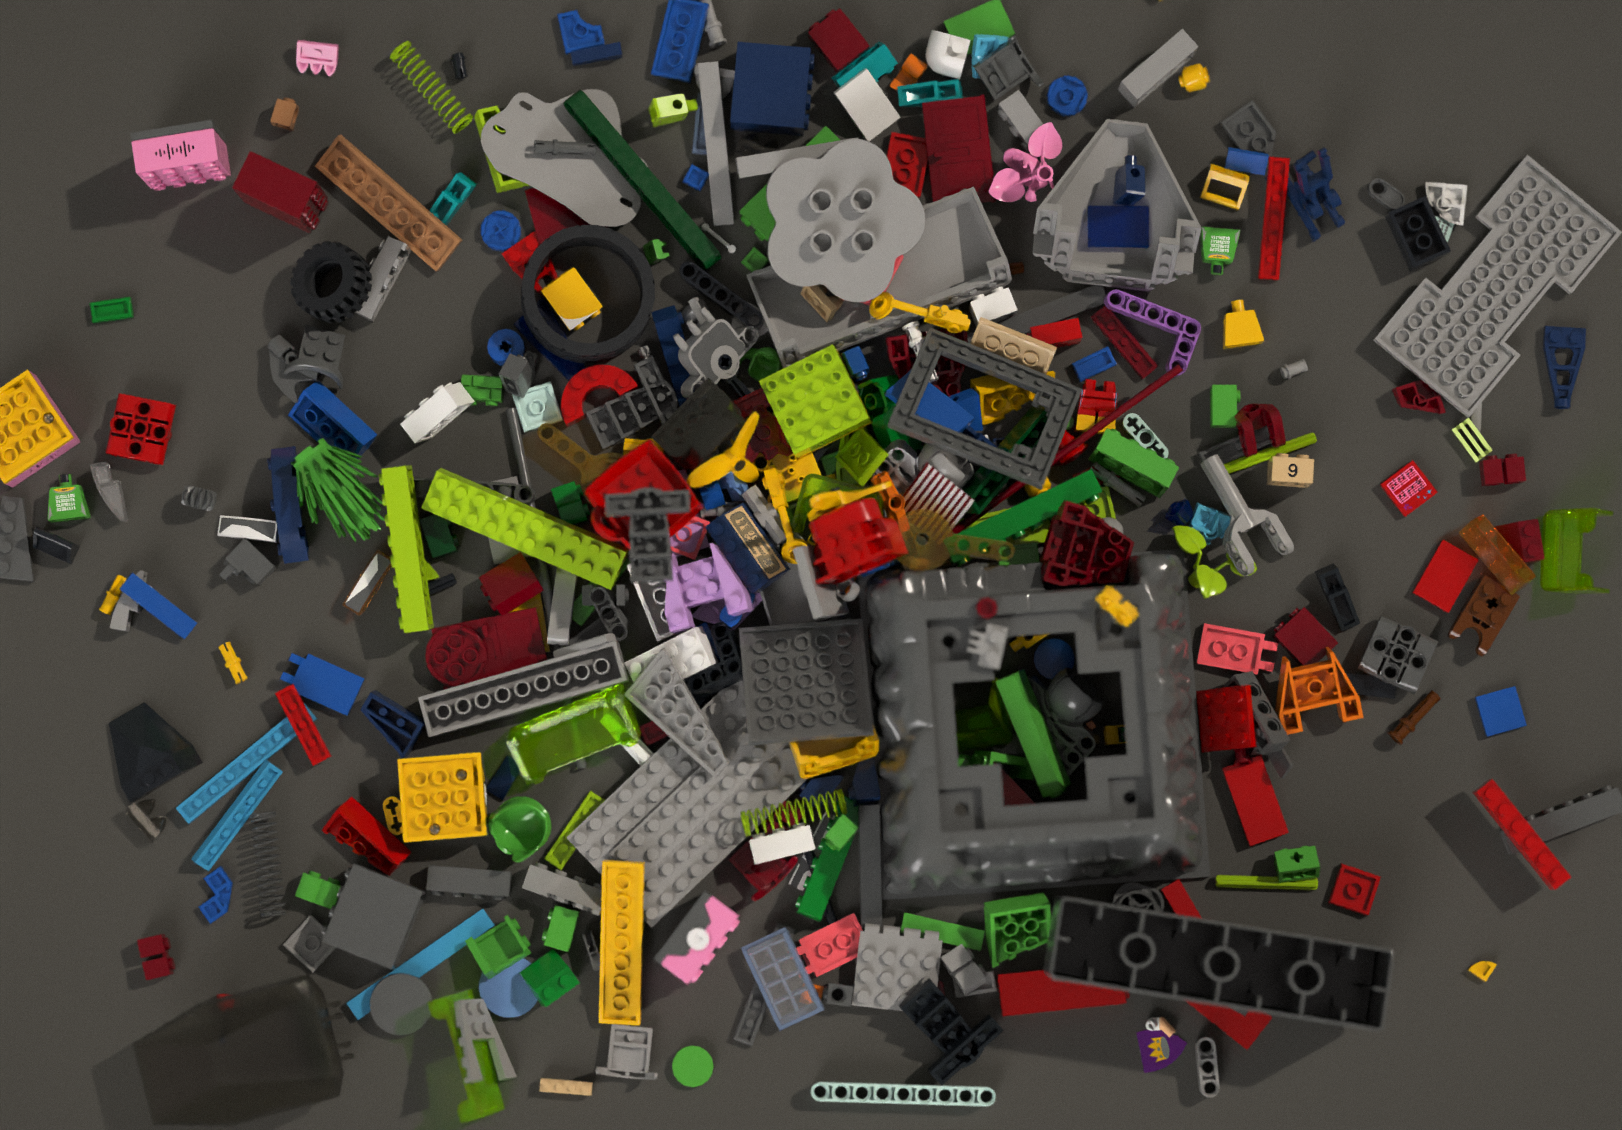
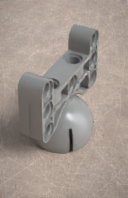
(906, 466)

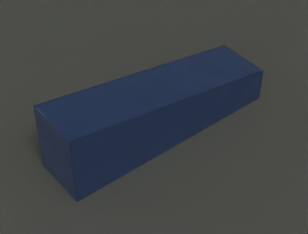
(597, 54)

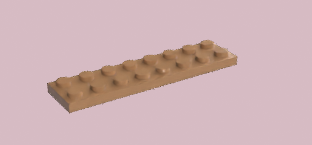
(388, 203)

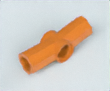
(897, 510)

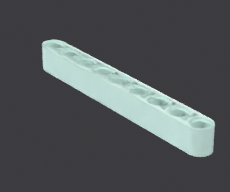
(913, 1089)

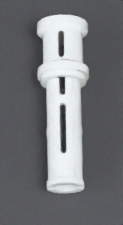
(916, 340)

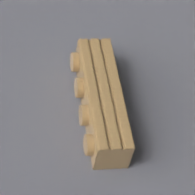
(566, 1086)

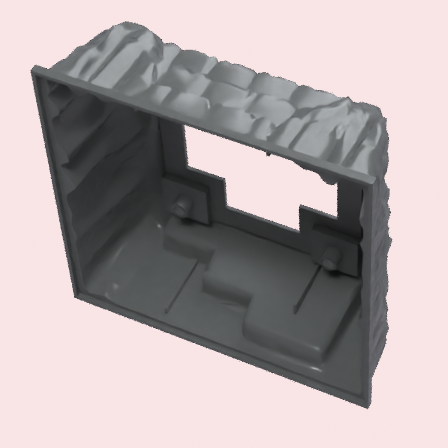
(1035, 845)

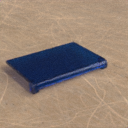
(1118, 227)

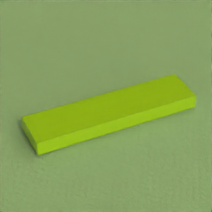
(563, 848)

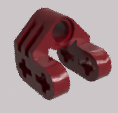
(1255, 417)

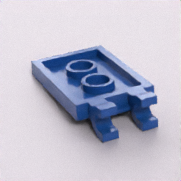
(325, 683)

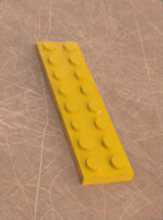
(621, 942)

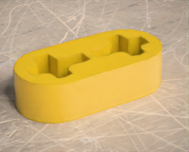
(389, 814)

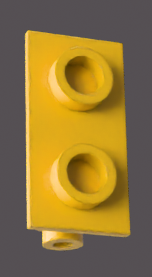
(1124, 613)

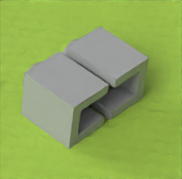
(962, 967)

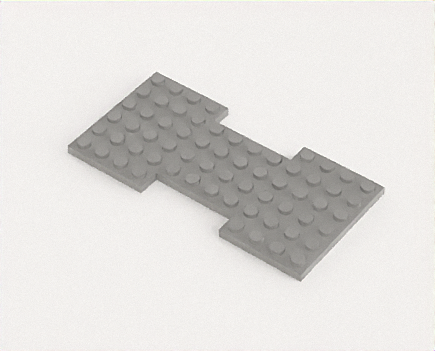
(1460, 332)

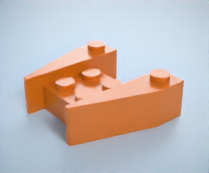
(1314, 687)

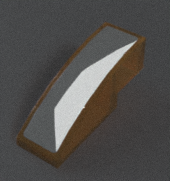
(368, 583)

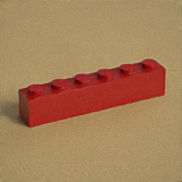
(1521, 834)

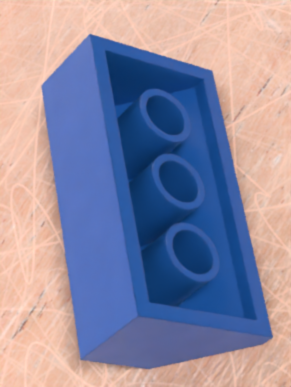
(329, 418)

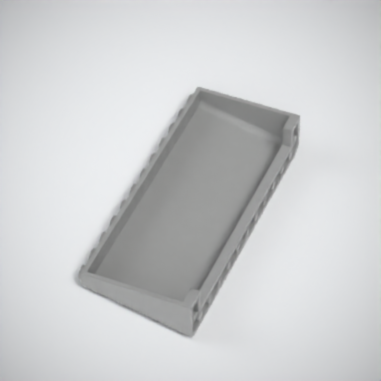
(946, 267)

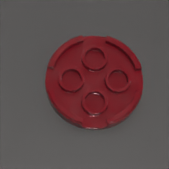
(456, 655)

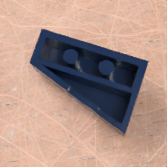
(394, 721)

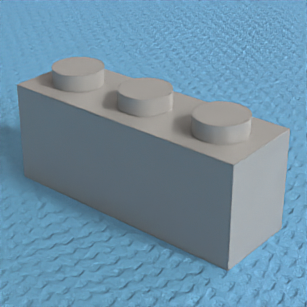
(1020, 116)

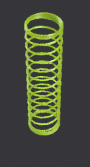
(395, 55)
(745, 820)

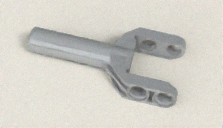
(1243, 518)

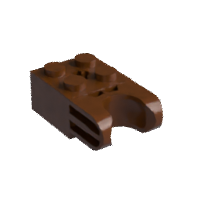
(1478, 616)

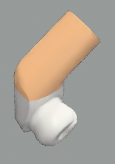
(1160, 1023)

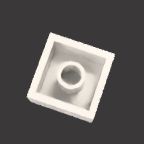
(993, 307)

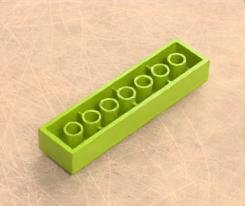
(407, 549)

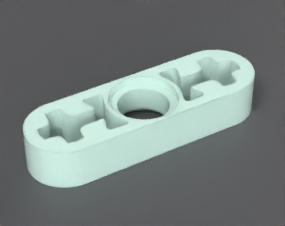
(1130, 430)

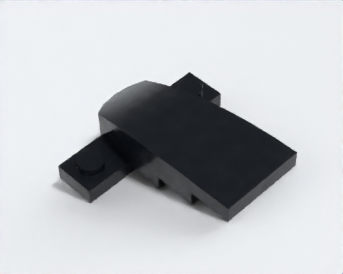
(948, 1030)

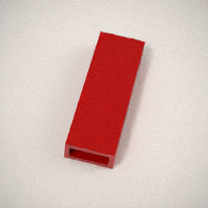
(1035, 993)

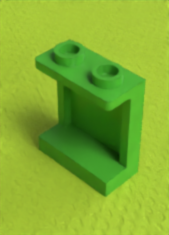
(1019, 766)
(499, 947)

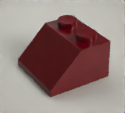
(1524, 539)

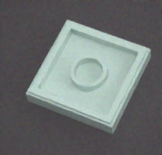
(538, 407)

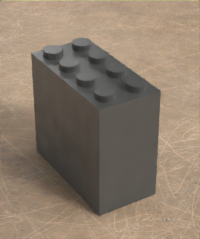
(373, 916)

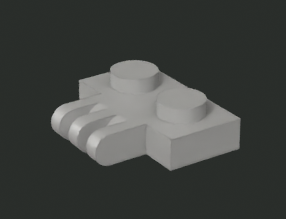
(989, 645)

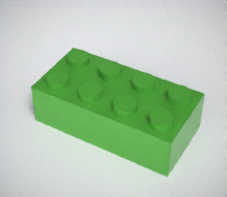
(1134, 462)

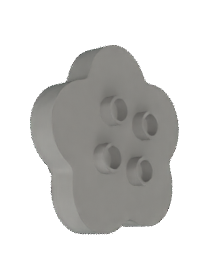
(841, 220)

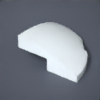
(1448, 200)

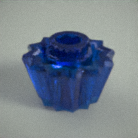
(1179, 512)

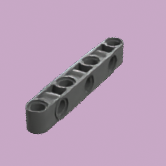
(509, 489)

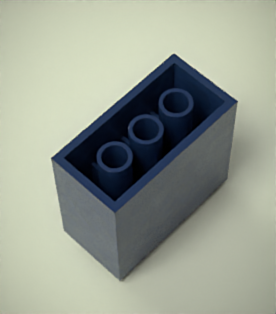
(772, 89)

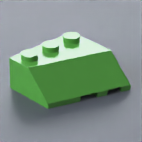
(1016, 925)

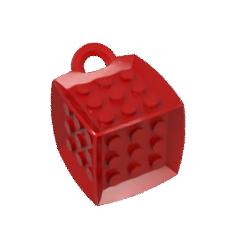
(637, 469)

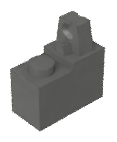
(519, 373)
(248, 560)

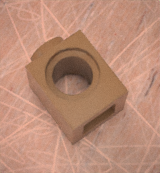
(285, 113)

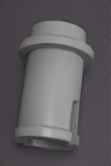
(1295, 368)

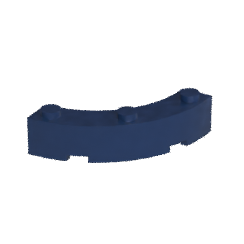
(288, 513)

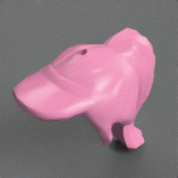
(1025, 165)

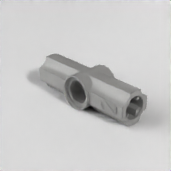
(765, 514)

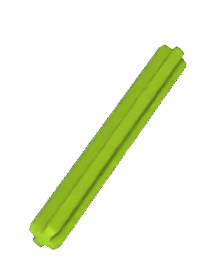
(1268, 453)
(1269, 882)

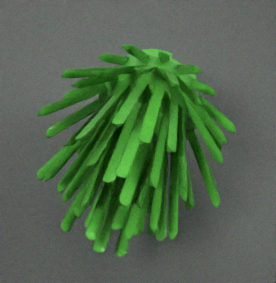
(327, 475)

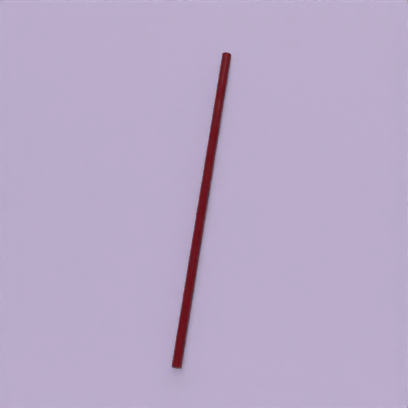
(1075, 443)

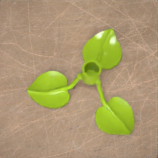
(1203, 577)

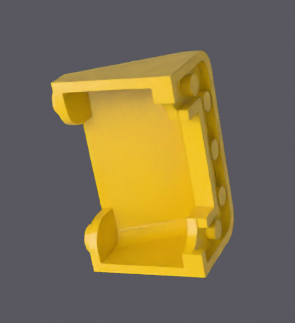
(826, 755)

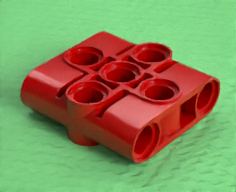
(132, 406)

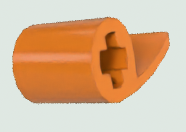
(910, 72)

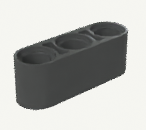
(606, 602)

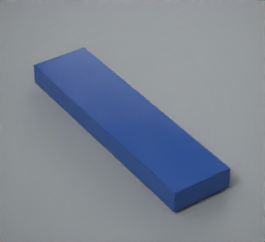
(158, 605)

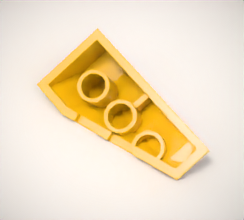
(1000, 397)

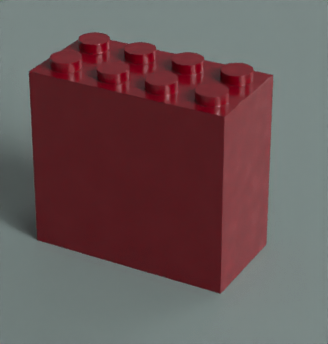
(280, 192)

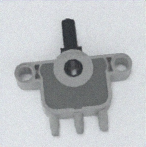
(714, 353)

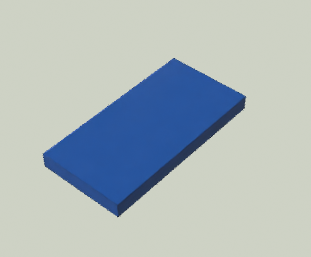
(680, 40)
(935, 406)

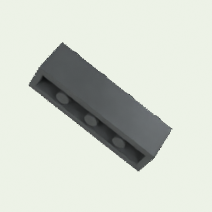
(467, 880)

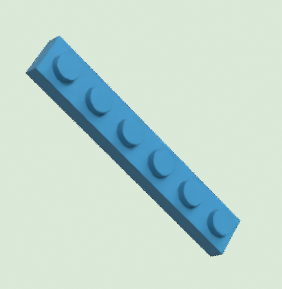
(237, 815)

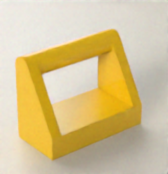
(1227, 176)

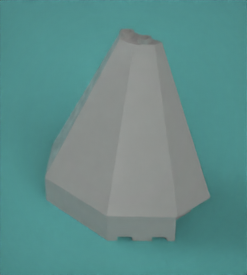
(1090, 181)

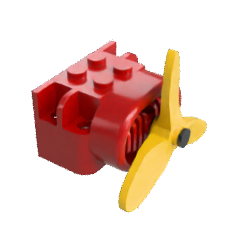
(852, 534)

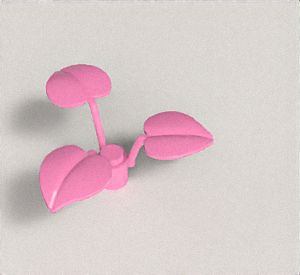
(1044, 143)

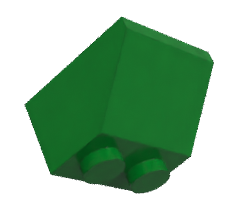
(549, 978)

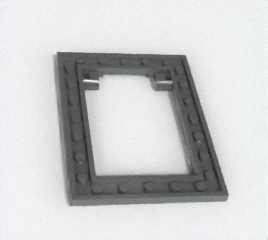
(1059, 409)

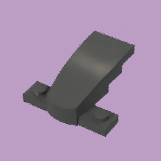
(634, 409)
(649, 529)

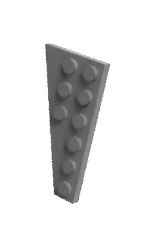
(670, 705)

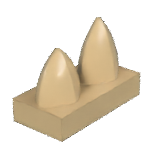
(820, 302)

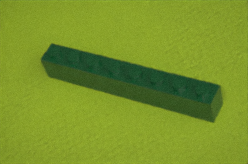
(987, 482)

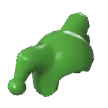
(762, 362)

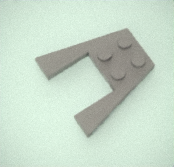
(478, 1026)

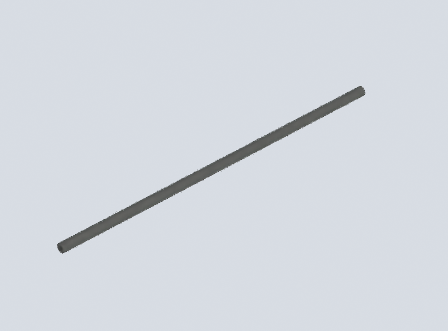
(541, 565)

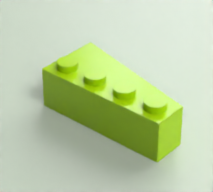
(501, 181)

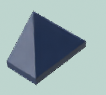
(504, 778)

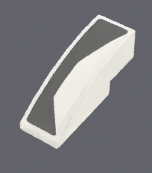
(248, 528)

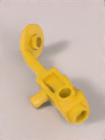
(939, 316)
(773, 481)

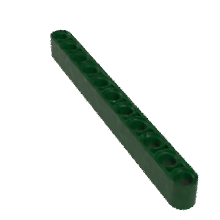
(642, 180)

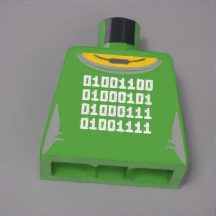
(1218, 247)
(67, 501)

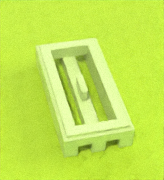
(1472, 440)

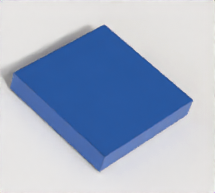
(1500, 711)

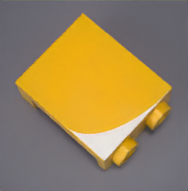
(571, 299)

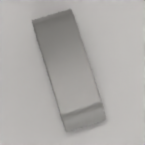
(1202, 1057)

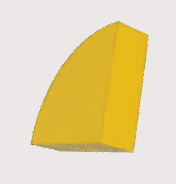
(1482, 969)

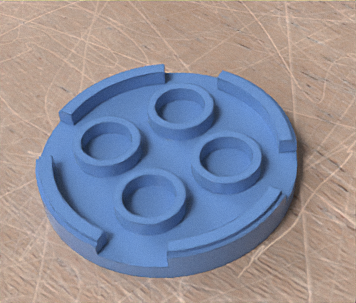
(507, 992)

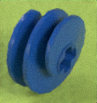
(503, 337)

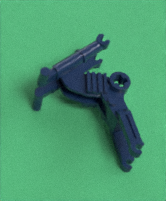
(1314, 190)

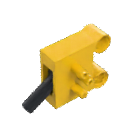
(794, 470)

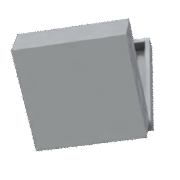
(798, 598)

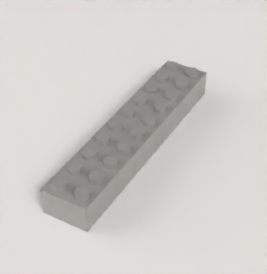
(523, 689)

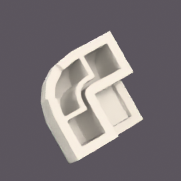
(946, 54)

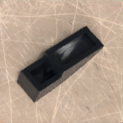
(1337, 597)

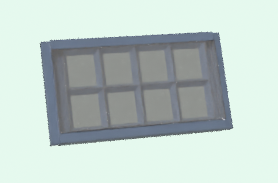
(782, 978)

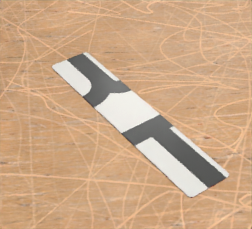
(802, 870)

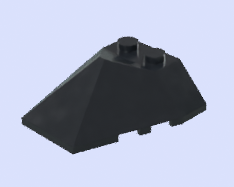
(148, 751)

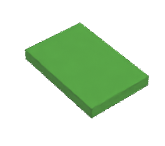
(984, 20)

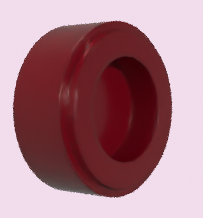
(986, 607)

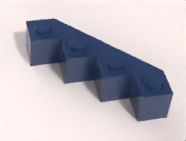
(667, 325)

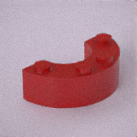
(586, 382)

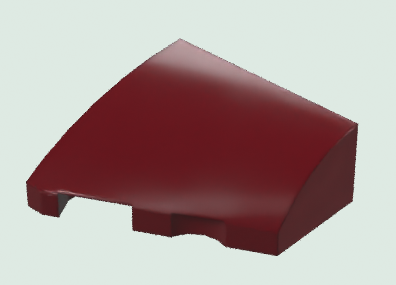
(1419, 397)

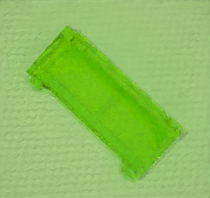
(573, 733)
(485, 1095)

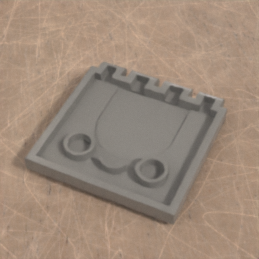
(893, 965)

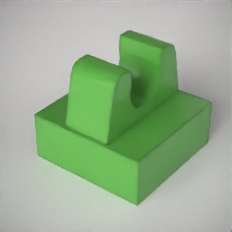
(654, 252)

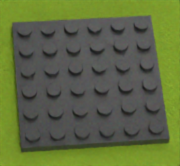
(805, 681)

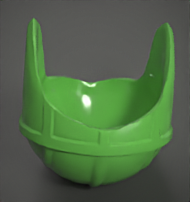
(520, 827)

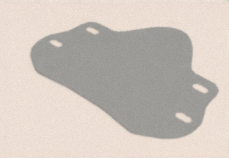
(580, 182)

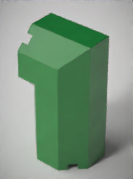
(880, 411)

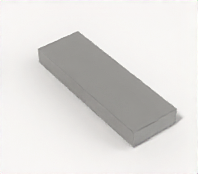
(599, 640)

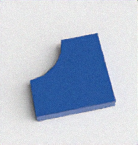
(578, 33)

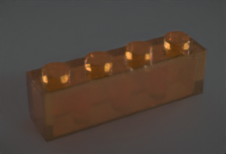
(1497, 554)

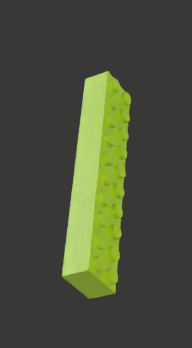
(525, 528)

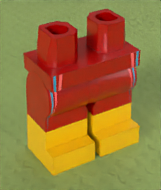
(1095, 402)

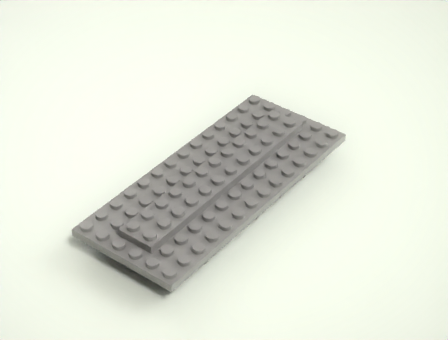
(681, 814)

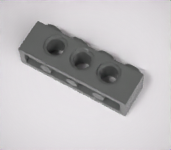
(1269, 732)

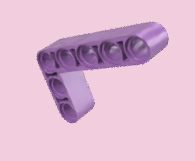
(1160, 323)

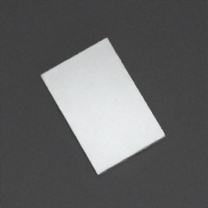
(866, 104)

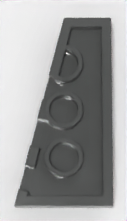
(14, 541)

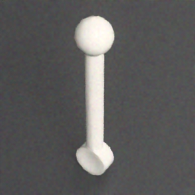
(731, 248)

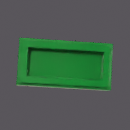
(111, 310)

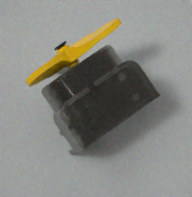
(709, 437)

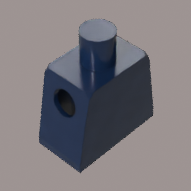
(1129, 183)

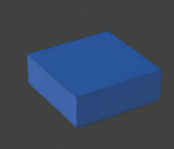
(696, 178)

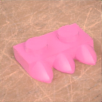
(317, 55)

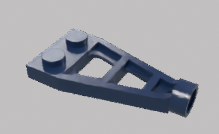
(1563, 338)

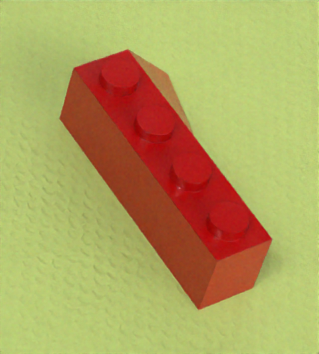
(367, 836)

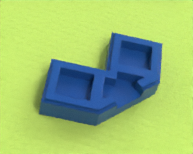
(222, 888)

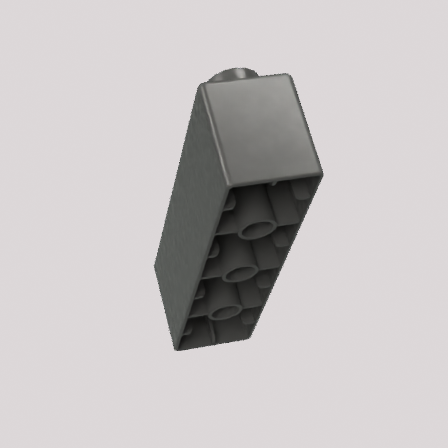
(1219, 963)

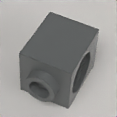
(847, 998)

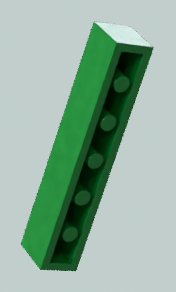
(825, 871)

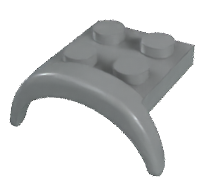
(629, 1053)

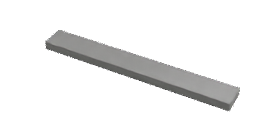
(716, 143)

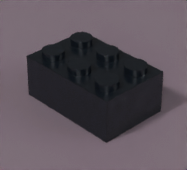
(1417, 233)

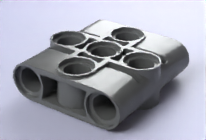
(1422, 651)

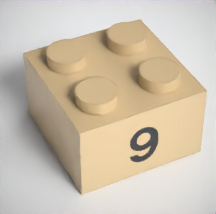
(1290, 471)

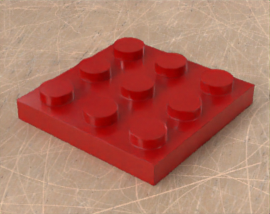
(1226, 718)

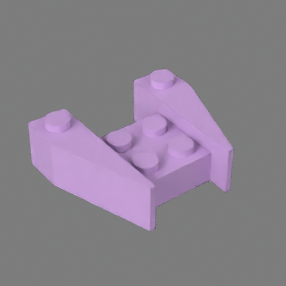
(700, 584)

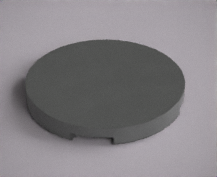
(400, 1003)

